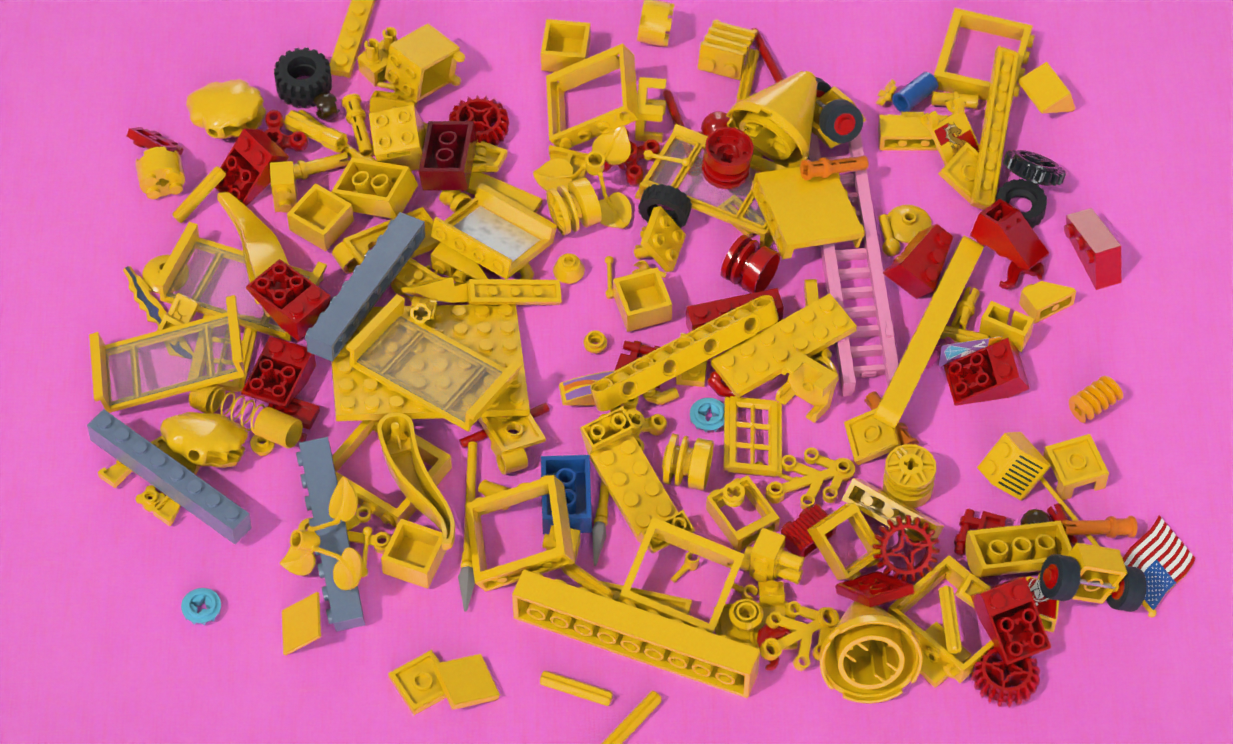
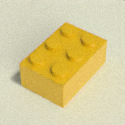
(376, 187)

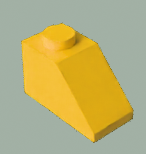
(1045, 299)

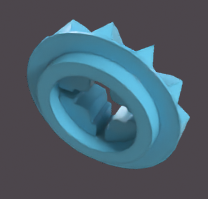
(700, 409)
(196, 598)

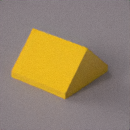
(1047, 90)

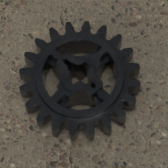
(1034, 167)

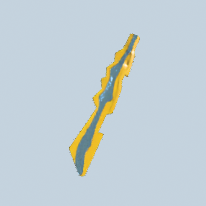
(143, 297)

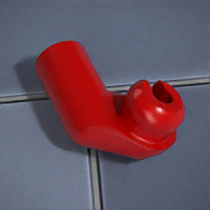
(716, 384)

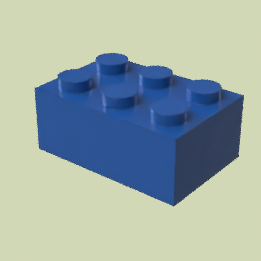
(575, 475)

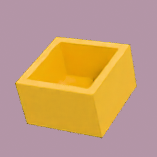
(564, 44)
(320, 217)
(642, 299)
(413, 553)

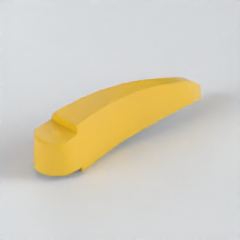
(258, 242)
(409, 472)

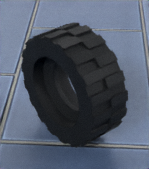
(1027, 190)
(669, 197)

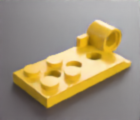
(354, 248)
(508, 446)

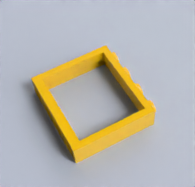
(988, 24)
(584, 72)
(429, 453)
(693, 544)
(540, 562)
(953, 573)

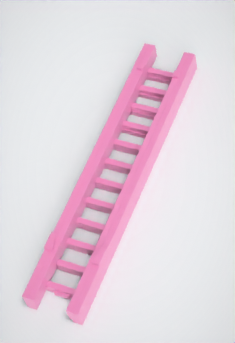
(874, 271)

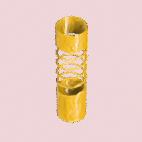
(269, 423)

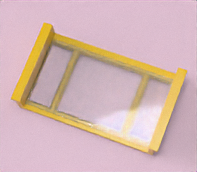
(733, 205)
(213, 272)
(167, 360)
(429, 366)

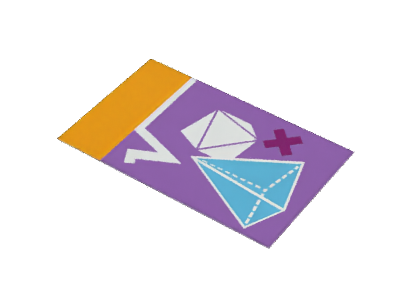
(957, 350)

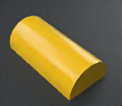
(1014, 548)

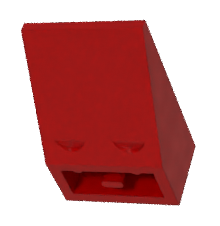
(249, 165)
(1009, 235)
(289, 298)
(280, 372)
(987, 374)
(1011, 620)

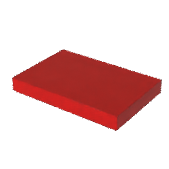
(874, 589)

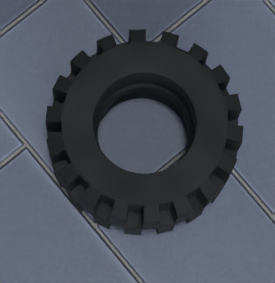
(297, 64)

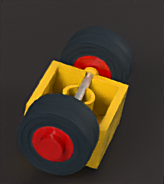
(835, 116)
(1093, 576)

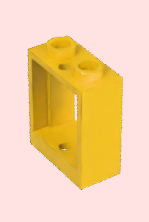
(853, 514)
(747, 535)

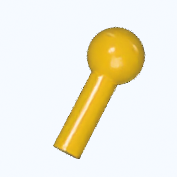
(890, 246)

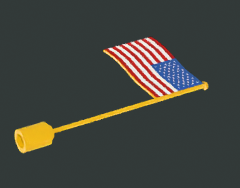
(1156, 553)

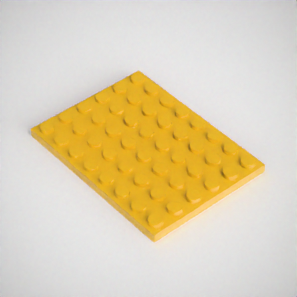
(483, 328)

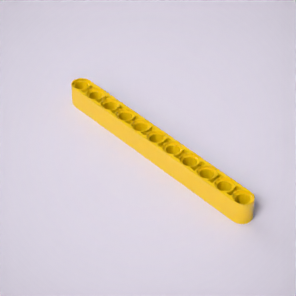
(928, 332)

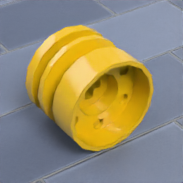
(574, 206)
(688, 461)
(909, 474)

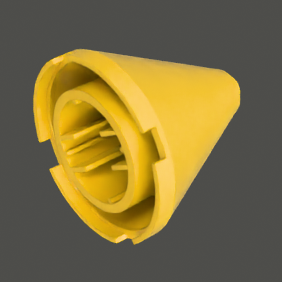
(779, 119)
(870, 655)

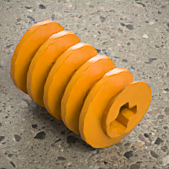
(1095, 398)

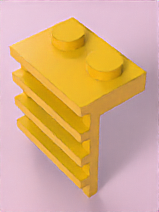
(725, 49)

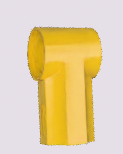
(423, 309)

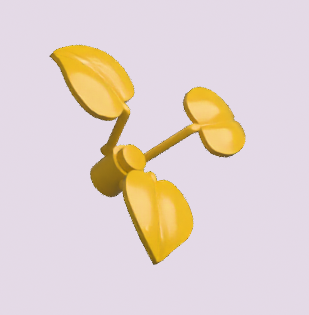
(613, 148)
(300, 556)

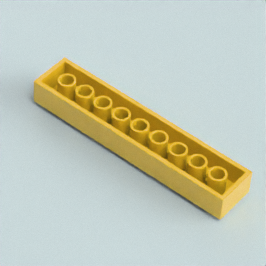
(636, 633)

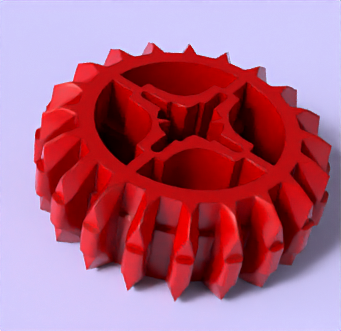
(483, 114)
(917, 545)
(990, 669)

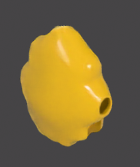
(226, 108)
(205, 438)

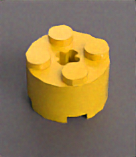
(655, 22)
(160, 172)

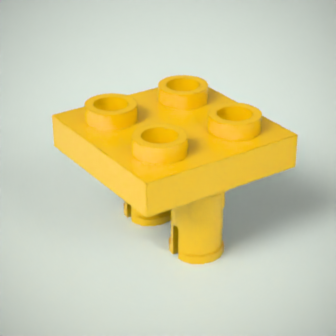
(661, 240)

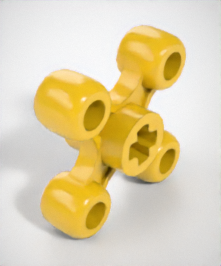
(654, 425)

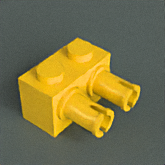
(373, 61)
(771, 561)

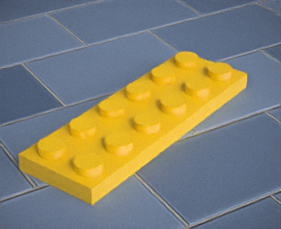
(767, 352)

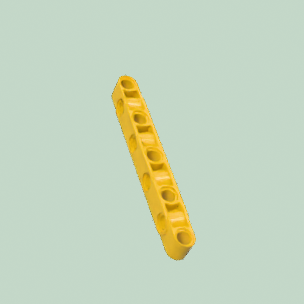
(684, 353)

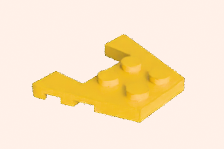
(167, 508)

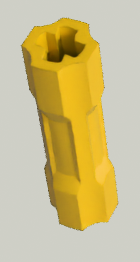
(328, 137)

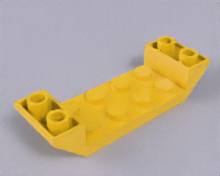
(630, 476)

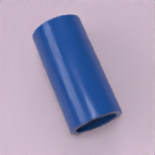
(915, 92)

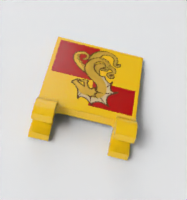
(952, 131)

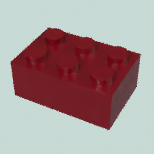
(448, 155)

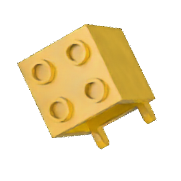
(423, 62)
(398, 136)

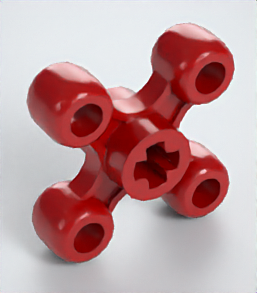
(297, 141)
(634, 172)

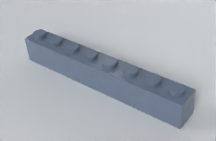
(365, 286)
(169, 477)
(321, 482)

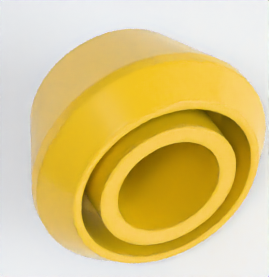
(568, 269)
(746, 614)

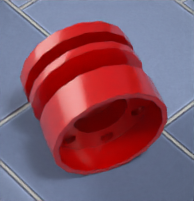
(727, 158)
(750, 264)

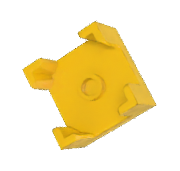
(649, 109)
(809, 382)
(1076, 464)

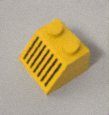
(1014, 465)

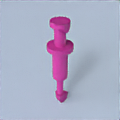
(937, 351)

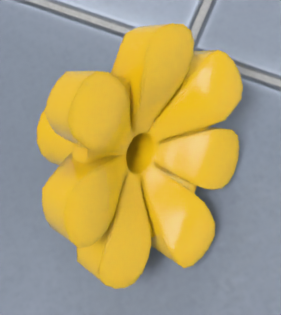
(887, 94)

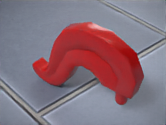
(1014, 272)
(766, 633)

